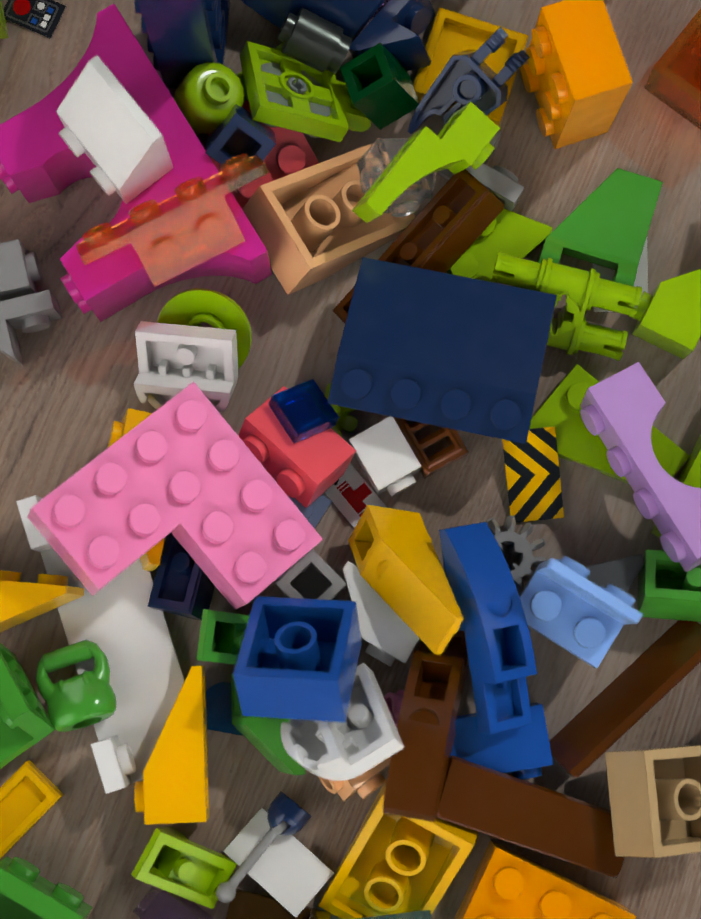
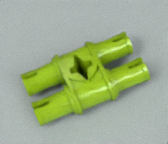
(582, 292)

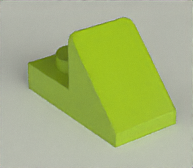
(183, 867)

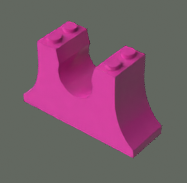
(43, 166)

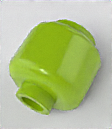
(208, 96)

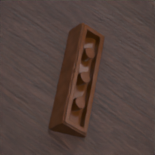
(441, 229)
(627, 698)
(529, 816)

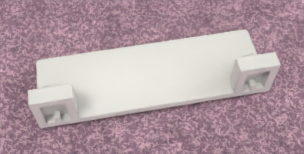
(139, 656)

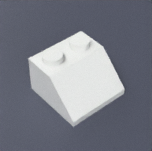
(113, 133)

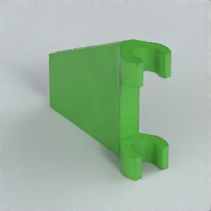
(609, 225)

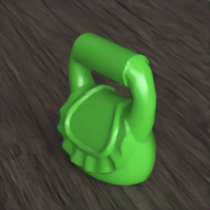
(79, 699)

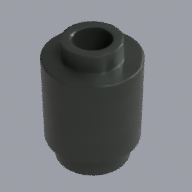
(314, 41)

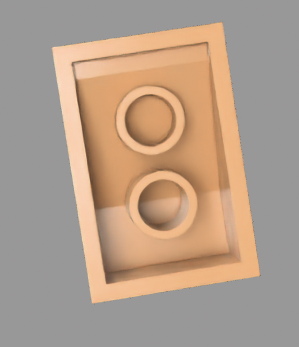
(311, 222)

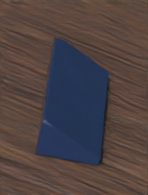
(180, 583)

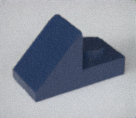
(398, 30)

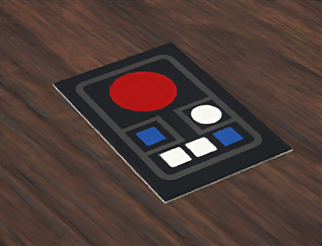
(35, 15)

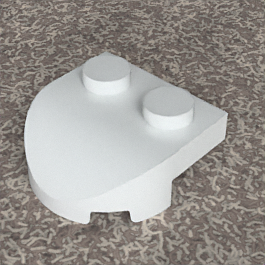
(178, 355)
(350, 748)

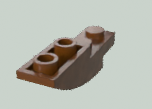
(426, 730)

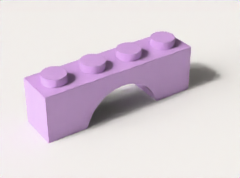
(623, 417)

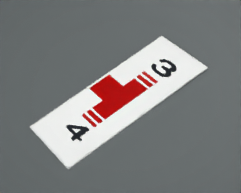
(352, 495)

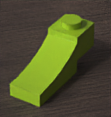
(456, 147)

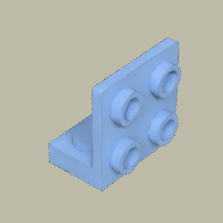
(575, 611)

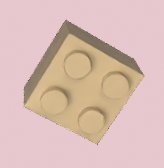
(655, 800)

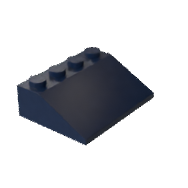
(442, 350)

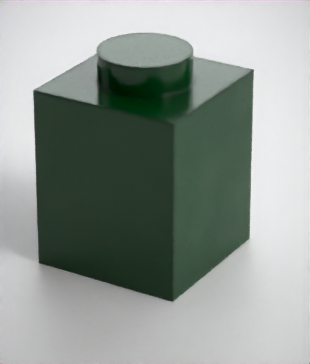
(379, 86)

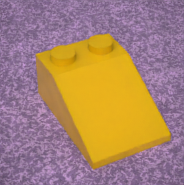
(396, 865)

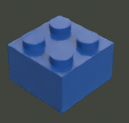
(298, 659)

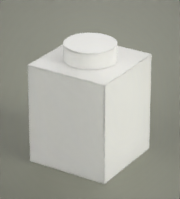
(386, 457)

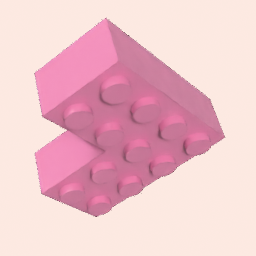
(181, 477)

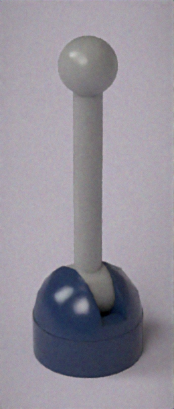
(284, 818)

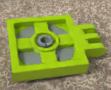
(297, 96)

